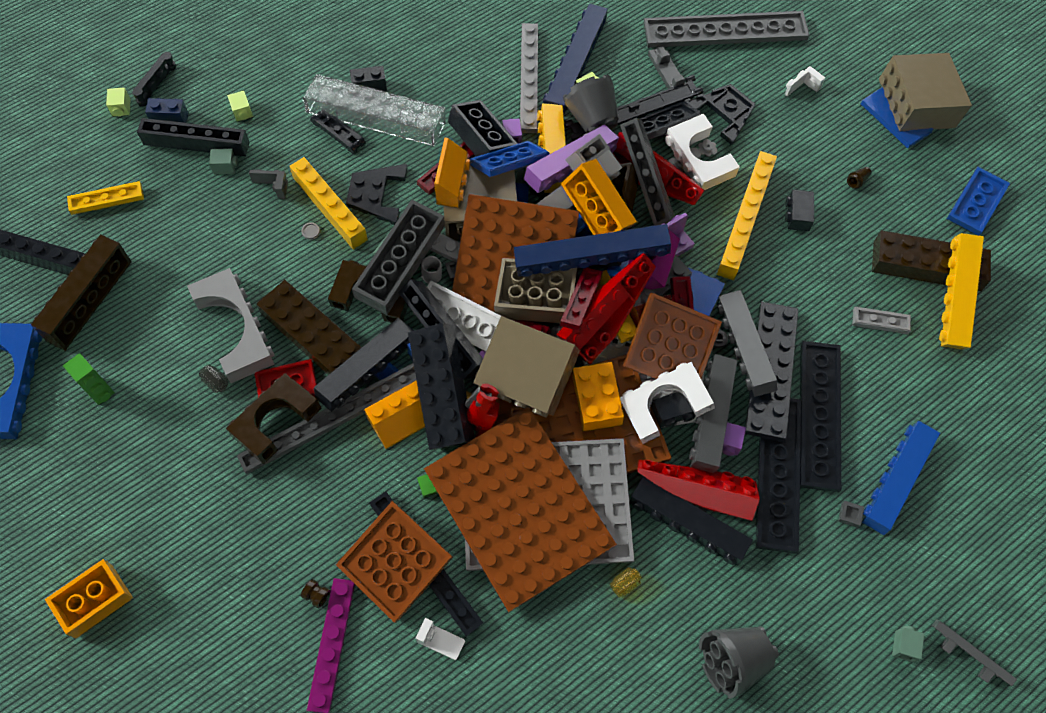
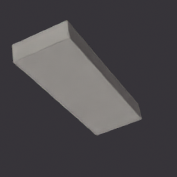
(881, 320)

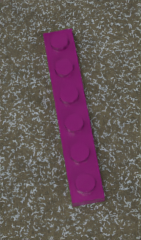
(331, 646)

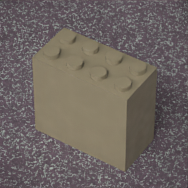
(924, 91)
(478, 183)
(527, 366)

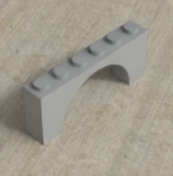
(251, 352)

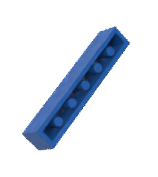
(900, 478)

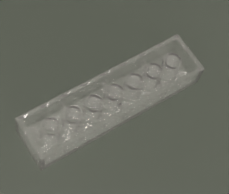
(375, 109)

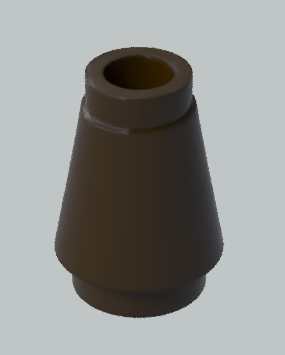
(858, 177)

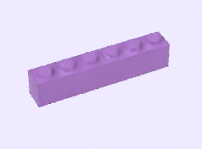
(554, 167)

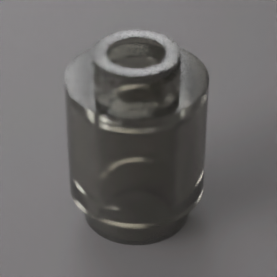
(213, 378)

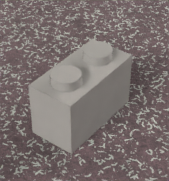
(589, 151)

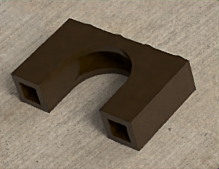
(342, 294)
(282, 393)

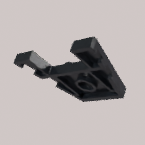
(728, 104)
(368, 191)

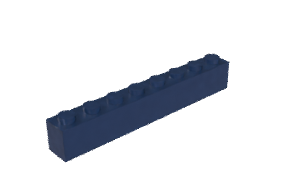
(577, 54)
(592, 250)

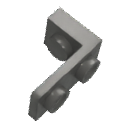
(275, 177)

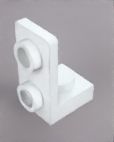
(810, 77)
(439, 640)

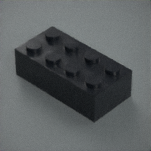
(479, 128)

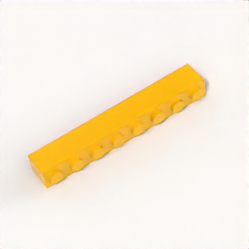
(746, 216)

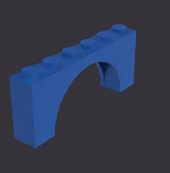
(704, 289)
(22, 344)

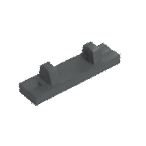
(665, 67)
(990, 667)

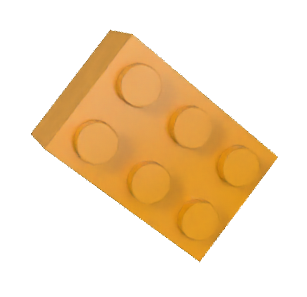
(597, 396)
(88, 599)

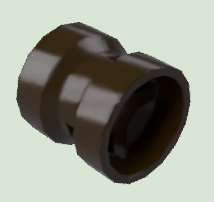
(315, 594)

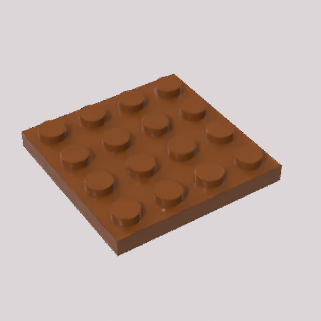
(671, 336)
(394, 561)

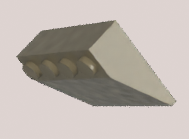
(533, 297)

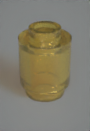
(626, 582)

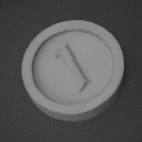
(310, 231)

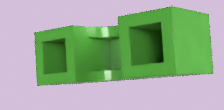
(88, 379)

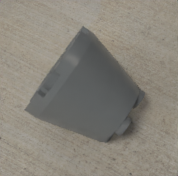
(593, 103)
(736, 658)

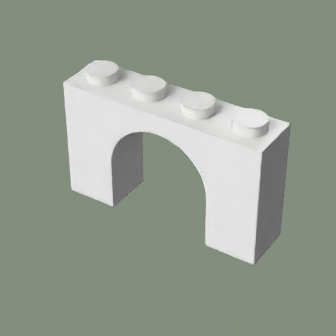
(704, 173)
(683, 379)

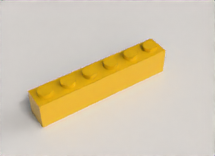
(551, 132)
(328, 203)
(961, 291)

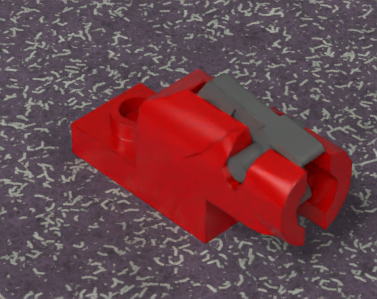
(483, 408)

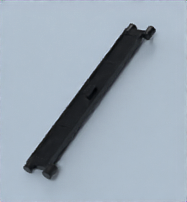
(646, 105)

